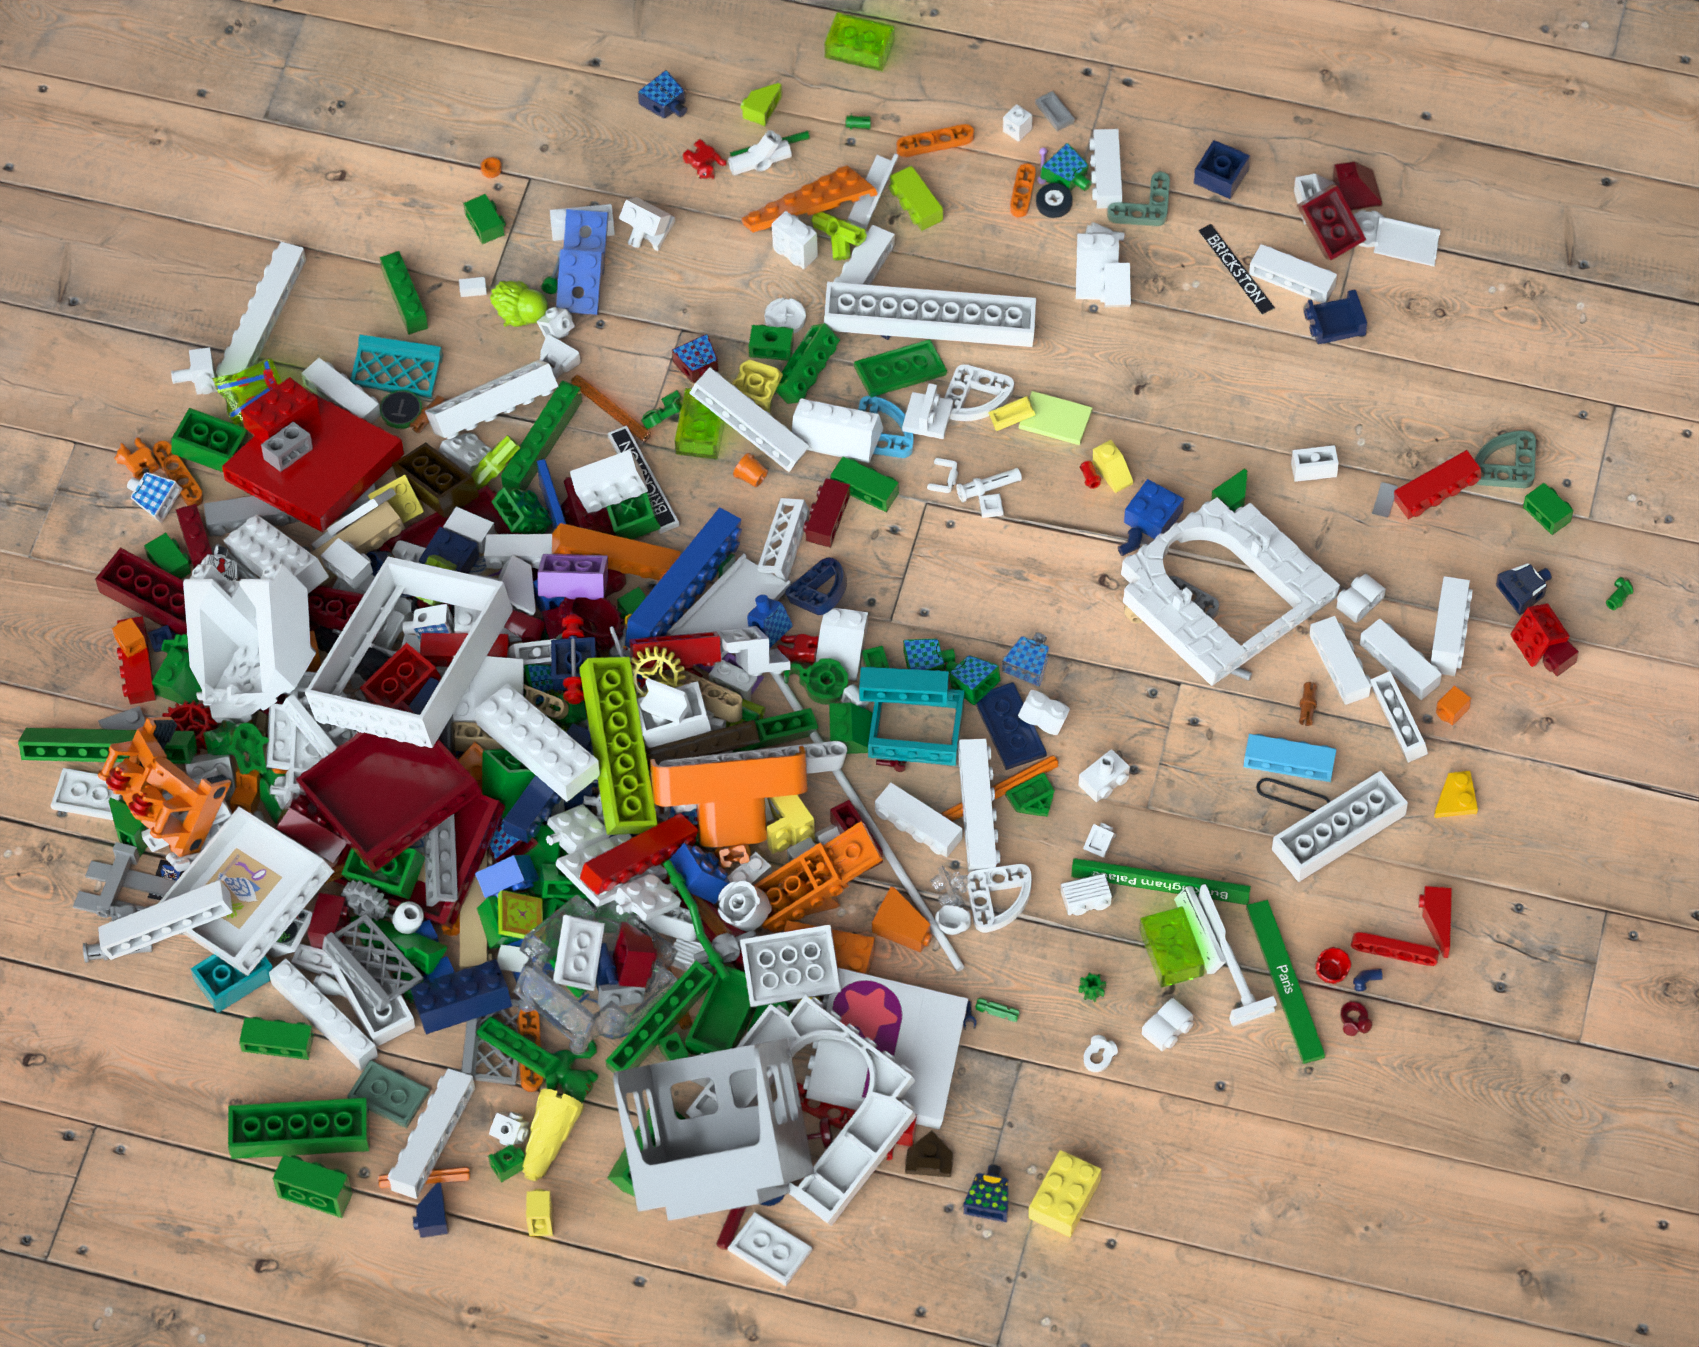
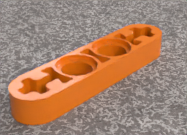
(934, 137)
(178, 473)
(534, 1030)

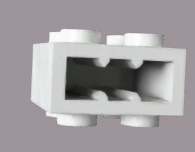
(794, 240)

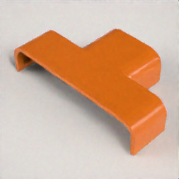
(730, 794)

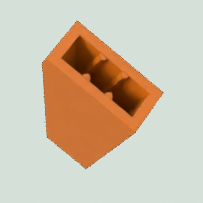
(901, 922)

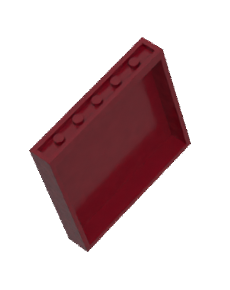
(387, 792)

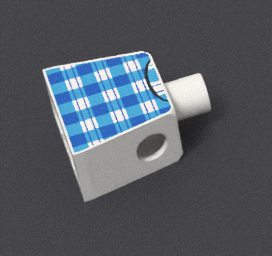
(154, 494)
(430, 620)

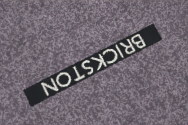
(1236, 269)

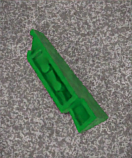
(416, 948)

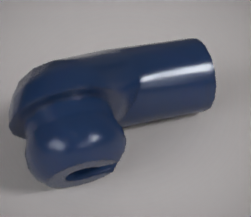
(1133, 543)
(1365, 976)

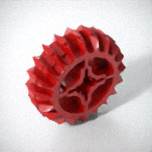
(185, 717)

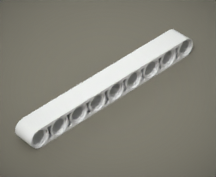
(819, 756)

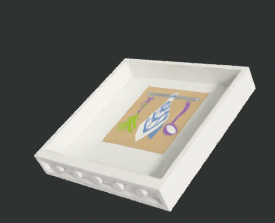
(267, 884)

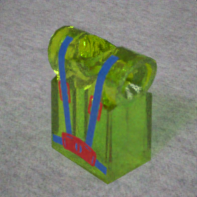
(246, 386)

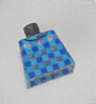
(1027, 659)

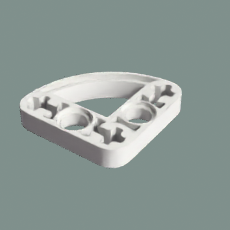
(972, 381)
(987, 884)

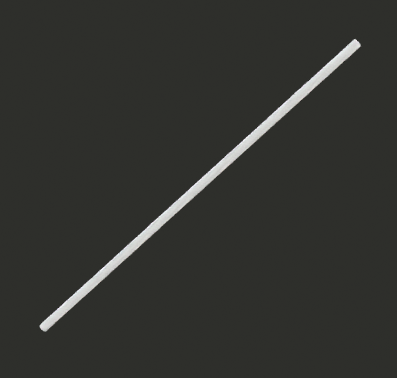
(925, 912)

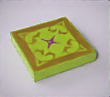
(518, 914)

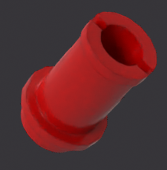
(1092, 480)

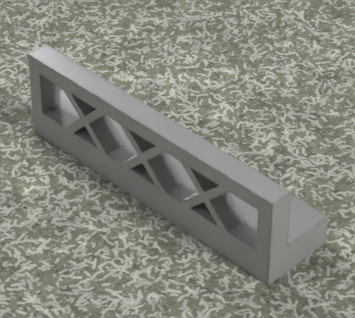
(441, 863)

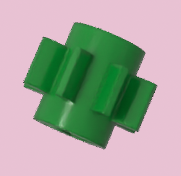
(1092, 987)

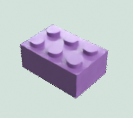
(572, 576)

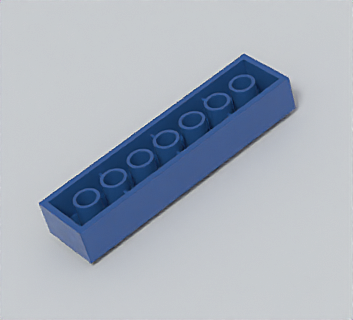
(686, 578)

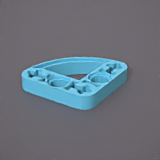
(894, 412)

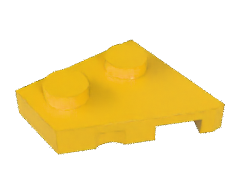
(1457, 796)

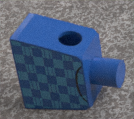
(769, 618)

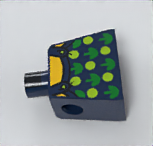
(988, 1196)

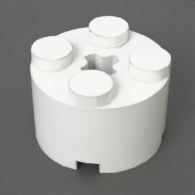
(743, 905)

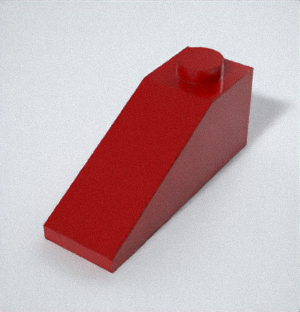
(1437, 915)

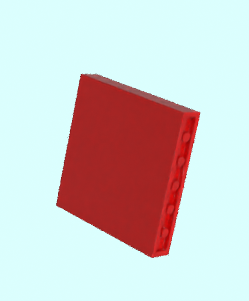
(328, 479)

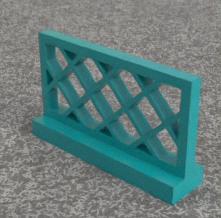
(401, 349)

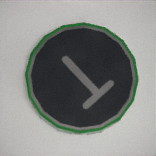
(400, 409)

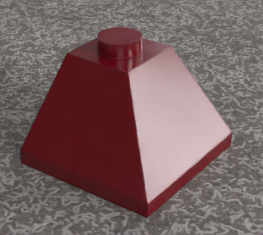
(1357, 185)

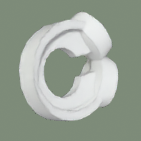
(1099, 1042)

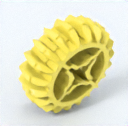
(645, 672)

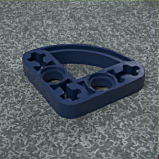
(804, 590)

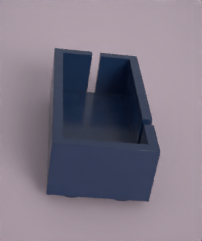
(461, 996)

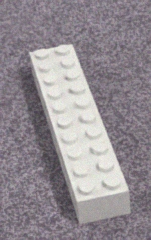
(930, 314)

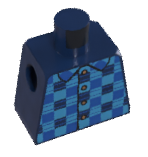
(663, 96)

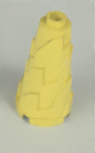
(549, 1129)

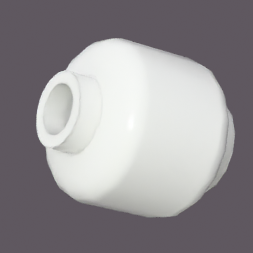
(408, 917)

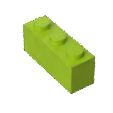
(916, 198)

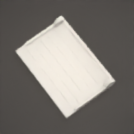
(1406, 241)

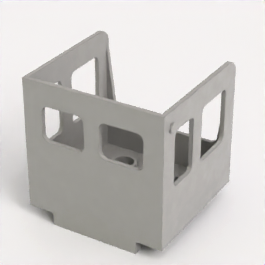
(719, 1157)

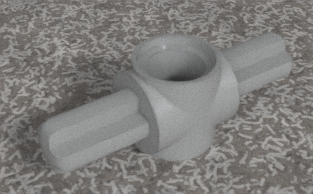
(726, 945)

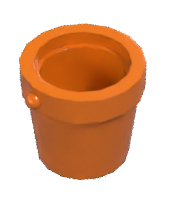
(750, 470)

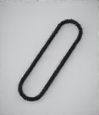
(1292, 787)

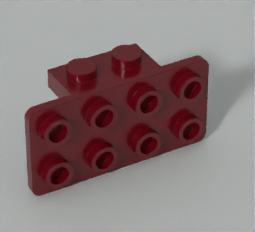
(577, 516)

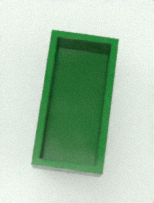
(721, 1016)

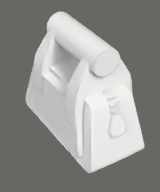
(559, 355)

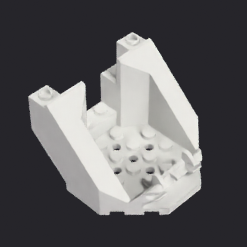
(246, 639)

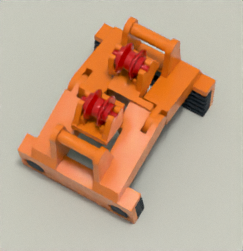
(149, 773)

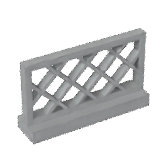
(355, 968)
(471, 1051)

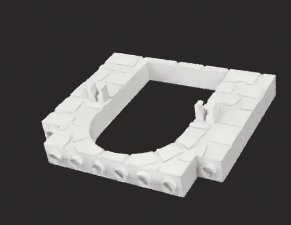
(1185, 624)
(867, 1134)

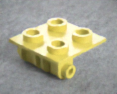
(404, 502)

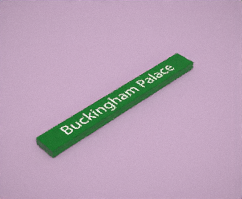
(1160, 880)

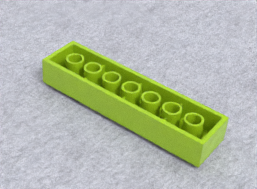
(618, 745)

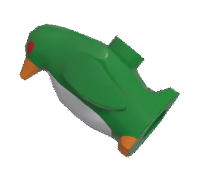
(273, 803)

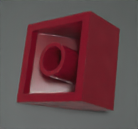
(633, 956)

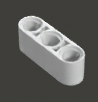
(674, 923)

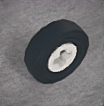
(1047, 206)

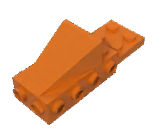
(817, 877)

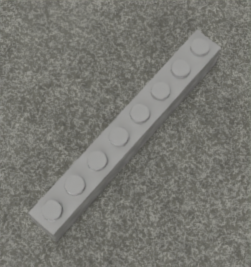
(230, 514)

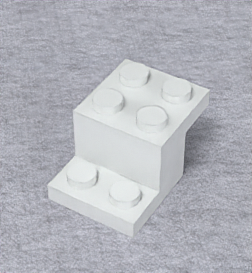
(753, 650)

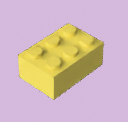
(1065, 1193)

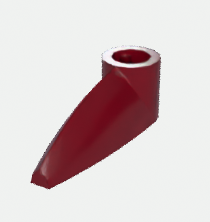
(525, 626)

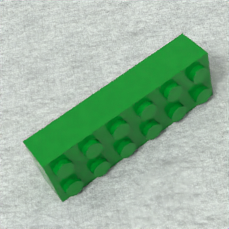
(298, 1128)

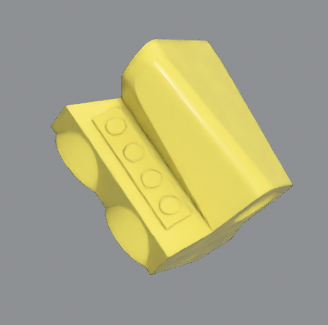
(758, 382)

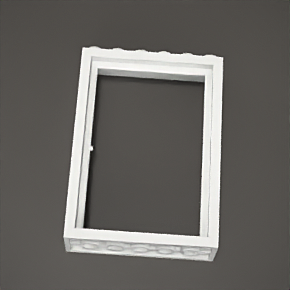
(422, 581)

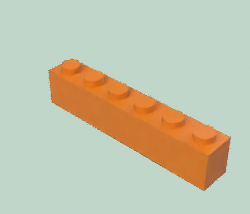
(623, 553)

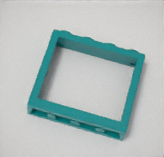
(918, 751)

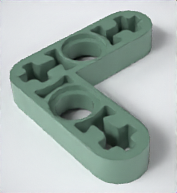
(1152, 208)

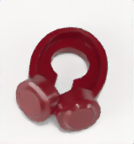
(1351, 1027)

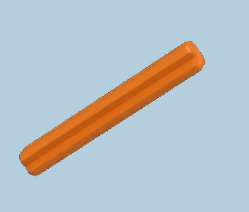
(435, 1176)

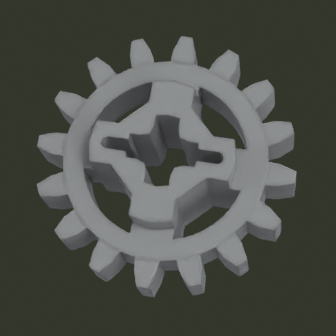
(365, 900)

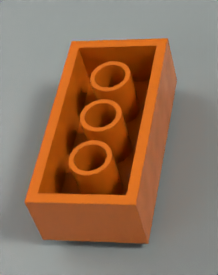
(852, 950)

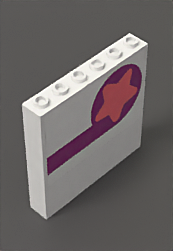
(904, 1020)

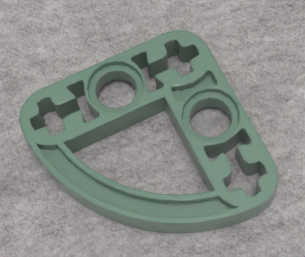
(1519, 469)

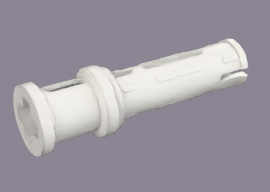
(979, 486)

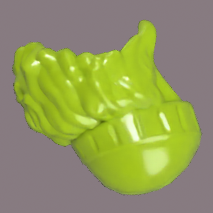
(518, 303)

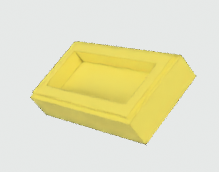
(1011, 413)

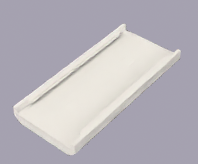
(730, 600)

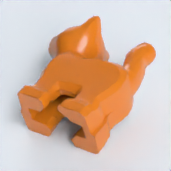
(138, 460)
(731, 854)

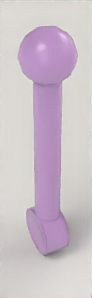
(1043, 151)

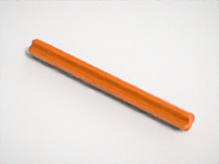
(1002, 787)

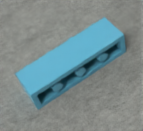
(1289, 757)

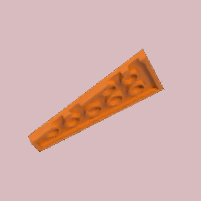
(813, 198)

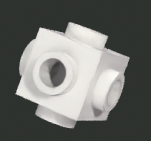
(556, 323)
(509, 1128)

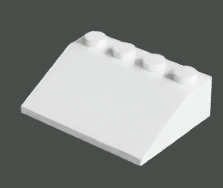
(790, 965)

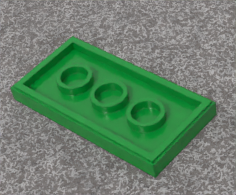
(900, 368)

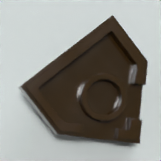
(929, 1157)

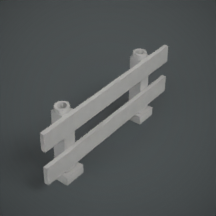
(116, 877)

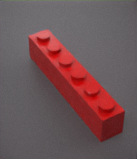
(638, 854)

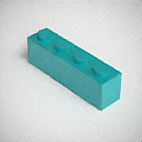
(903, 686)

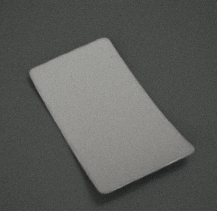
(1384, 500)

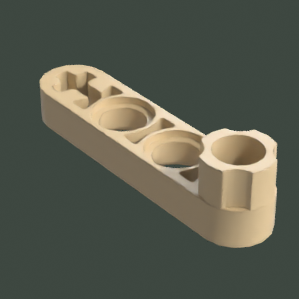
(532, 694)

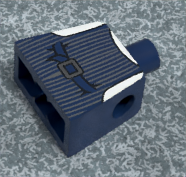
(1523, 586)

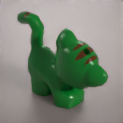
(573, 1082)

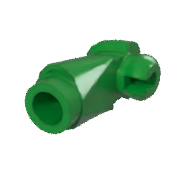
(1619, 597)

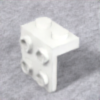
(464, 451)

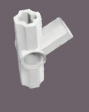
(762, 155)

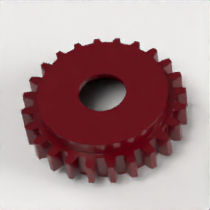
(600, 613)

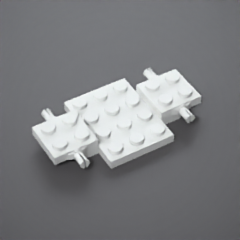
(289, 747)
(585, 838)

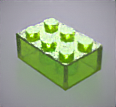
(859, 42)
(698, 429)
(1171, 947)

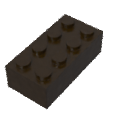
(436, 479)

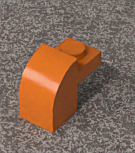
(246, 792)

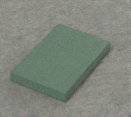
(389, 1093)

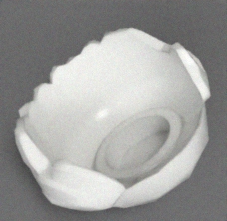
(953, 919)

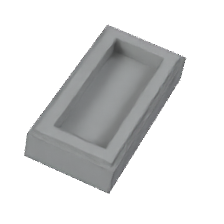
(1054, 111)

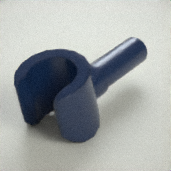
(969, 1017)

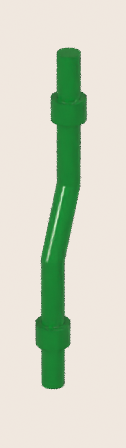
(714, 957)

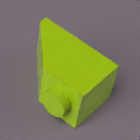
(761, 103)

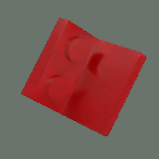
(1537, 631)

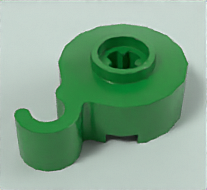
(812, 676)

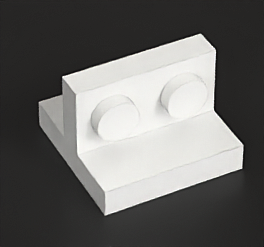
(928, 413)

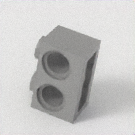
(286, 446)

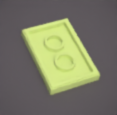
(1057, 418)

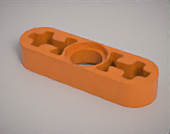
(1025, 198)

